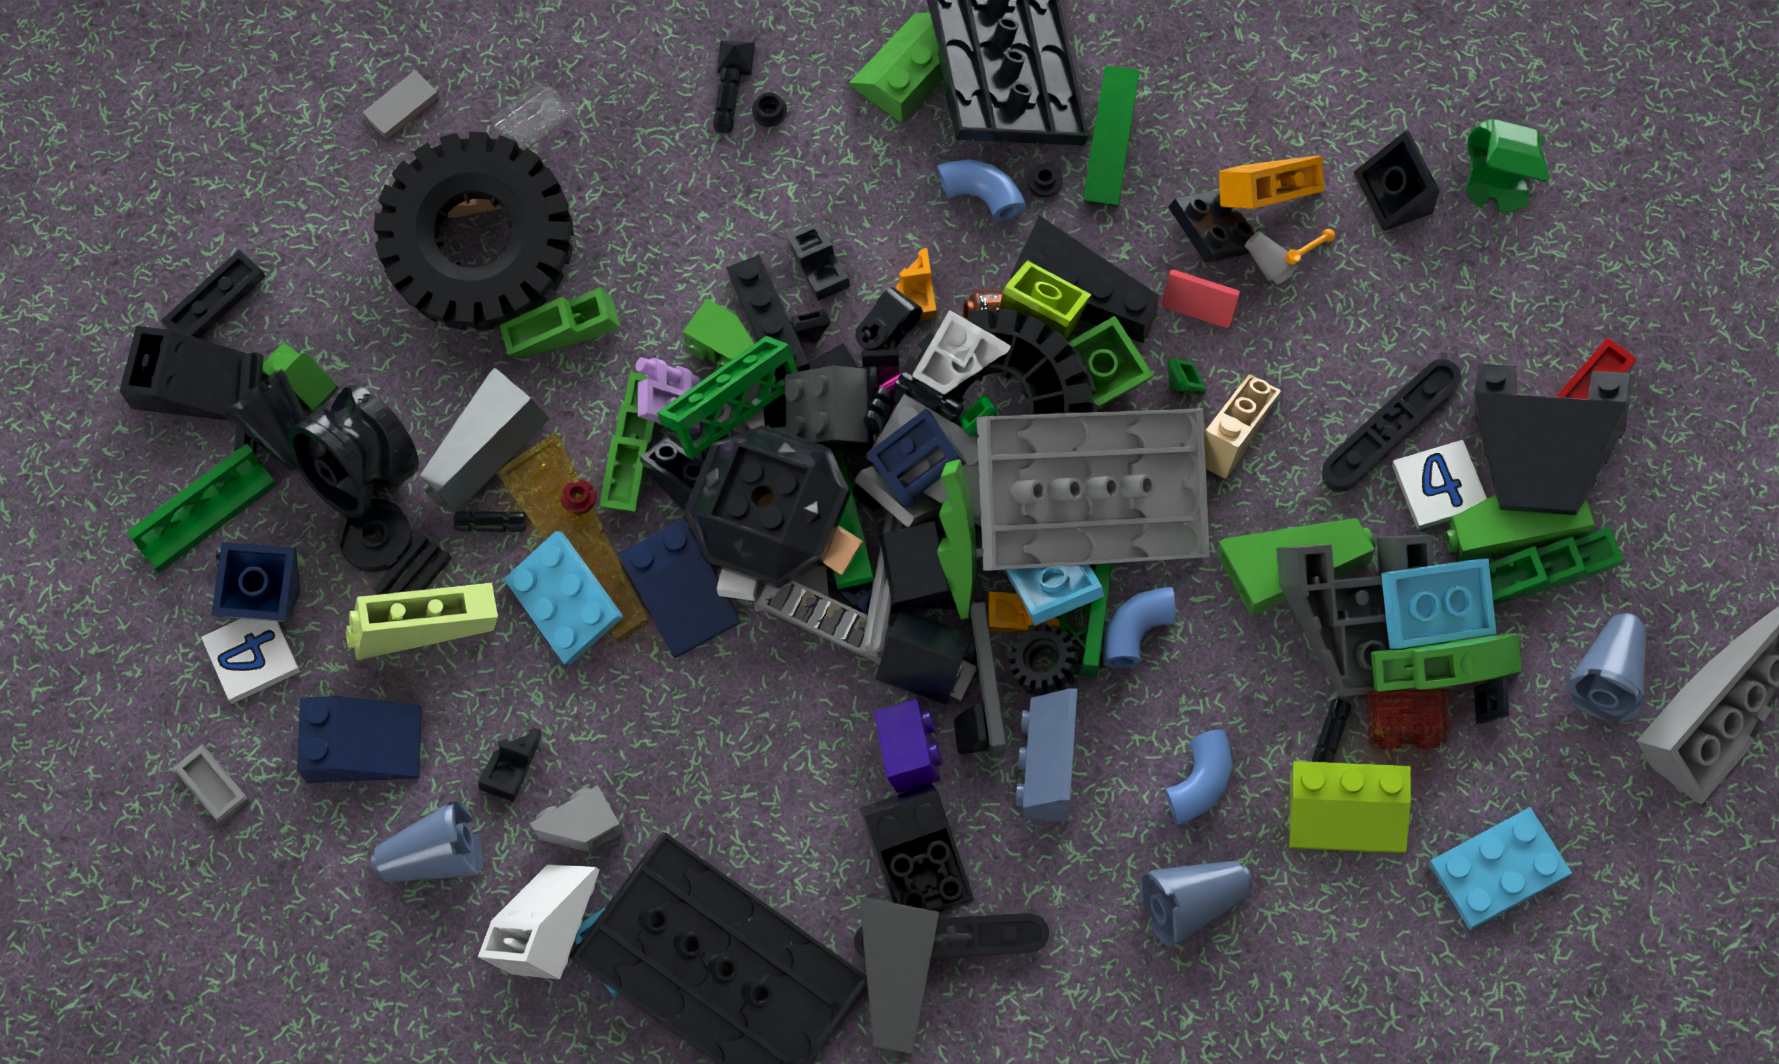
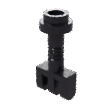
(880, 410)

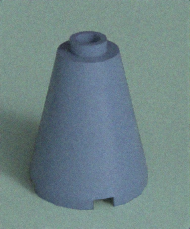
(1612, 671)
(431, 848)
(1192, 896)

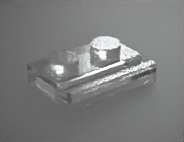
(534, 117)

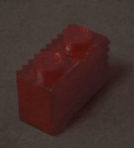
(1407, 717)

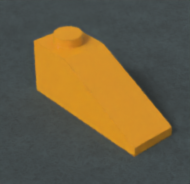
(1270, 182)

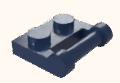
(909, 448)

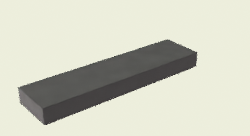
(987, 680)

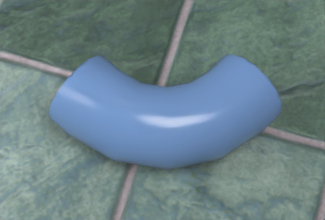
(985, 182)
(1131, 623)
(1207, 780)

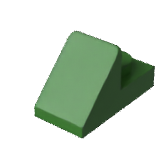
(307, 379)

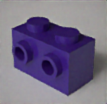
(908, 745)

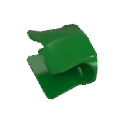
(1501, 160)

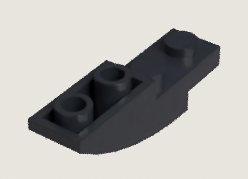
(672, 469)

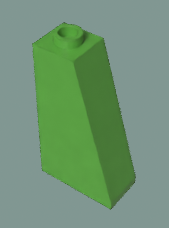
(1492, 532)
(1254, 565)

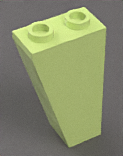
(419, 618)

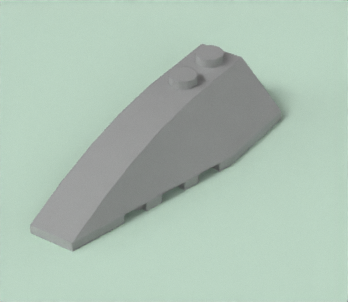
(1714, 714)

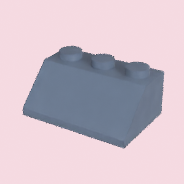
(1048, 756)

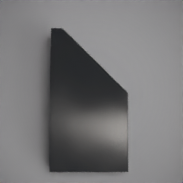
(509, 766)

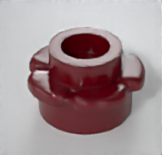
(581, 505)

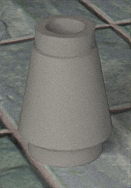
(1270, 258)

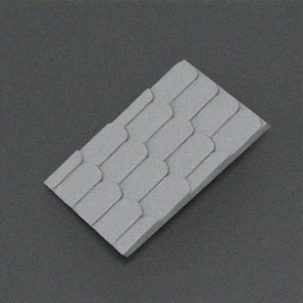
(1092, 488)

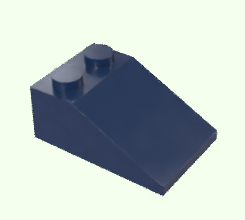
(677, 588)
(358, 739)

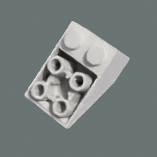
(540, 923)

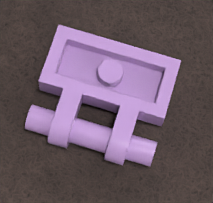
(654, 391)

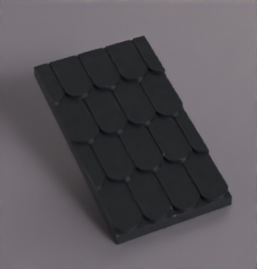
(1008, 71)
(717, 963)

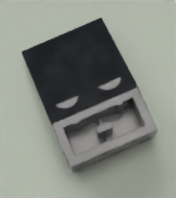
(180, 374)
(917, 850)

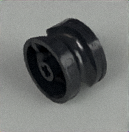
(352, 450)

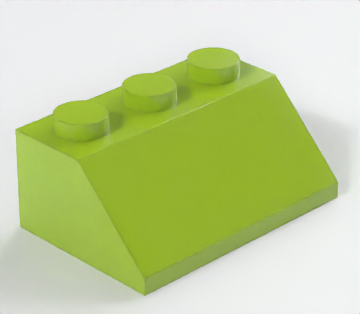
(1349, 807)

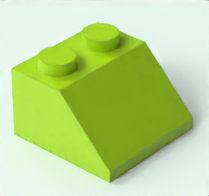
(1045, 298)

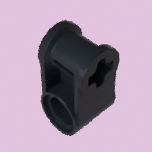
(889, 320)

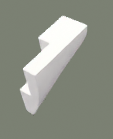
(957, 353)

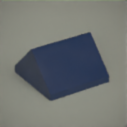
(256, 582)

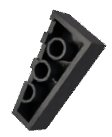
(1110, 288)

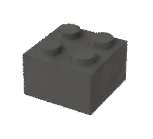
(827, 405)

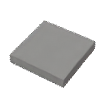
(877, 487)

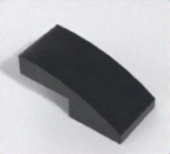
(818, 260)

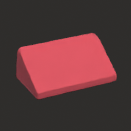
(1200, 298)

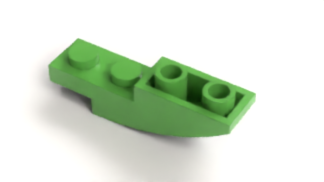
(1446, 663)

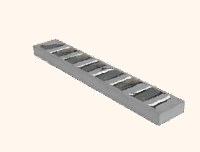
(835, 623)

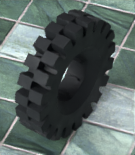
(456, 174)
(1037, 357)

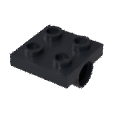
(1212, 229)

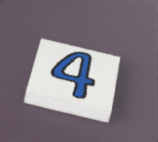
(1438, 483)
(250, 656)

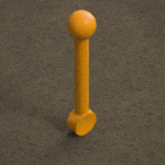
(1293, 256)

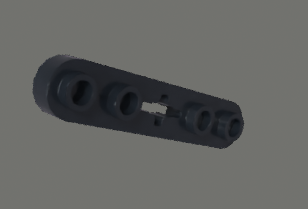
(1365, 446)
(990, 935)

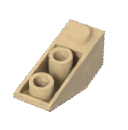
(1237, 425)

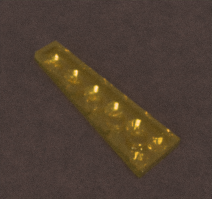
(536, 485)

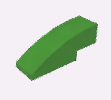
(560, 324)

